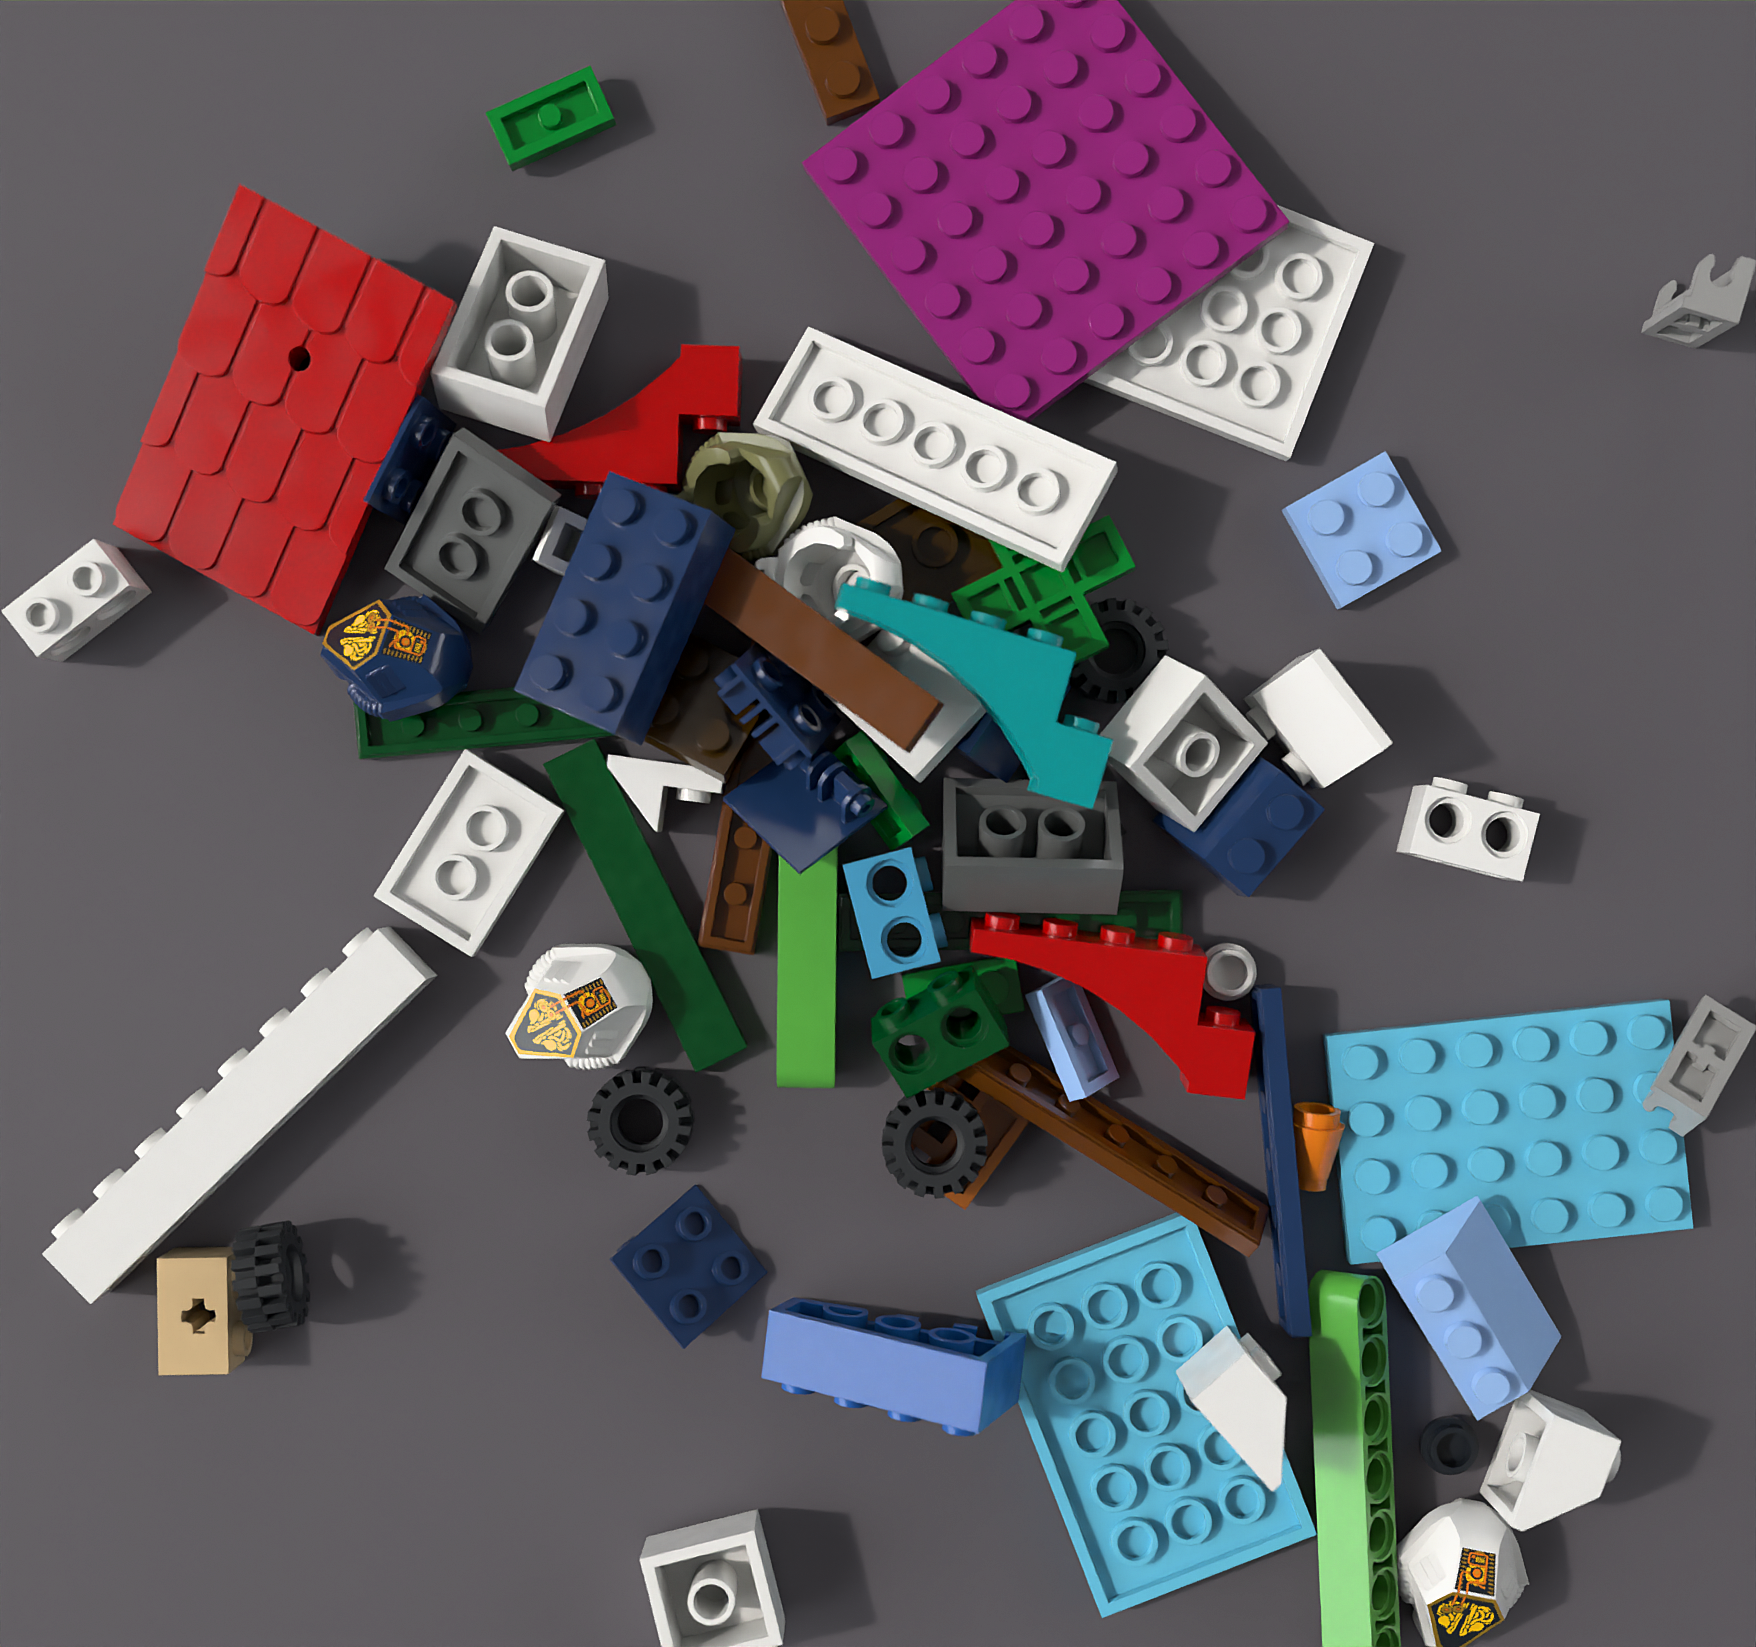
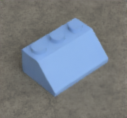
(1473, 1305)

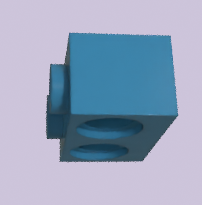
(878, 916)

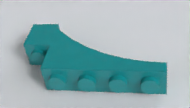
(1010, 676)

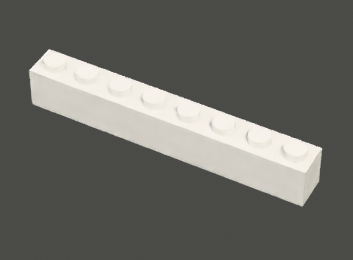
(239, 1113)

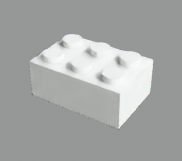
(521, 334)

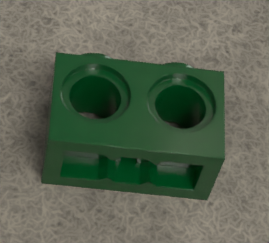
(947, 1042)

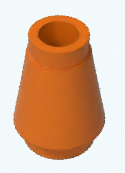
(1316, 1142)

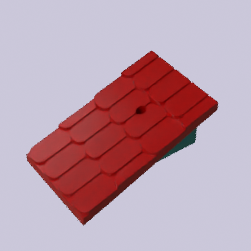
(281, 409)

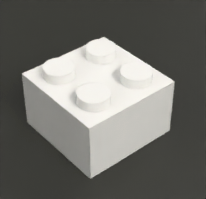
(1181, 743)
(714, 1585)

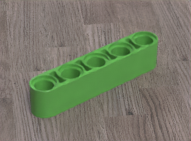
(807, 974)

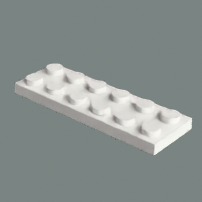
(937, 448)

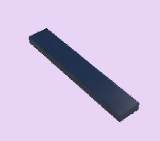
(1280, 1160)

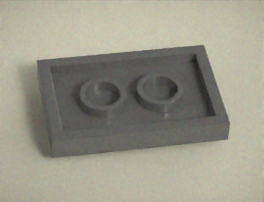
(472, 530)

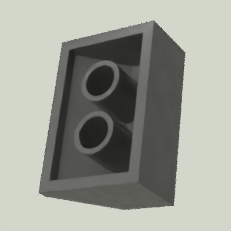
(1029, 850)

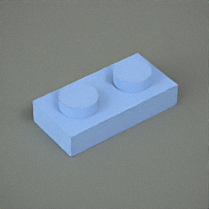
(1072, 1038)

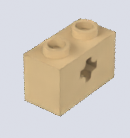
(186, 1335)

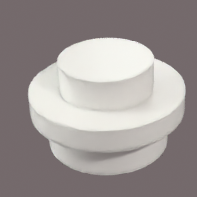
(1229, 971)

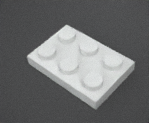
(469, 853)

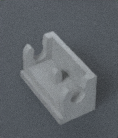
(1704, 308)
(1699, 1064)

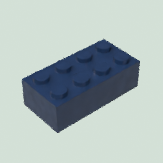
(625, 607)

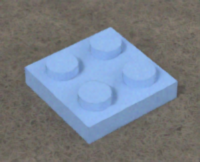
(1361, 530)

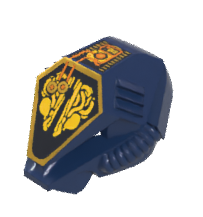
(399, 656)

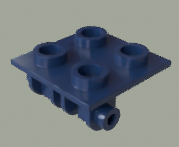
(410, 460)
(799, 707)
(807, 808)
(688, 1266)

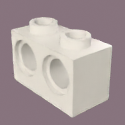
(76, 601)
(1466, 840)

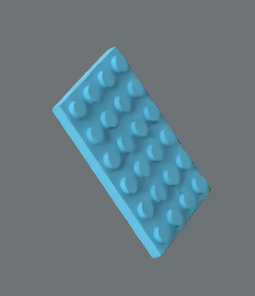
(1513, 1110)
(1127, 1453)

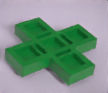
(1047, 598)

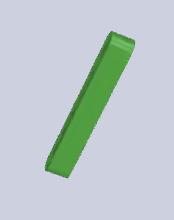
(1353, 1461)

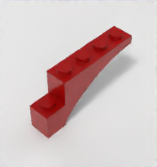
(646, 432)
(1145, 979)

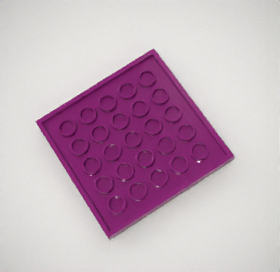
(1044, 198)

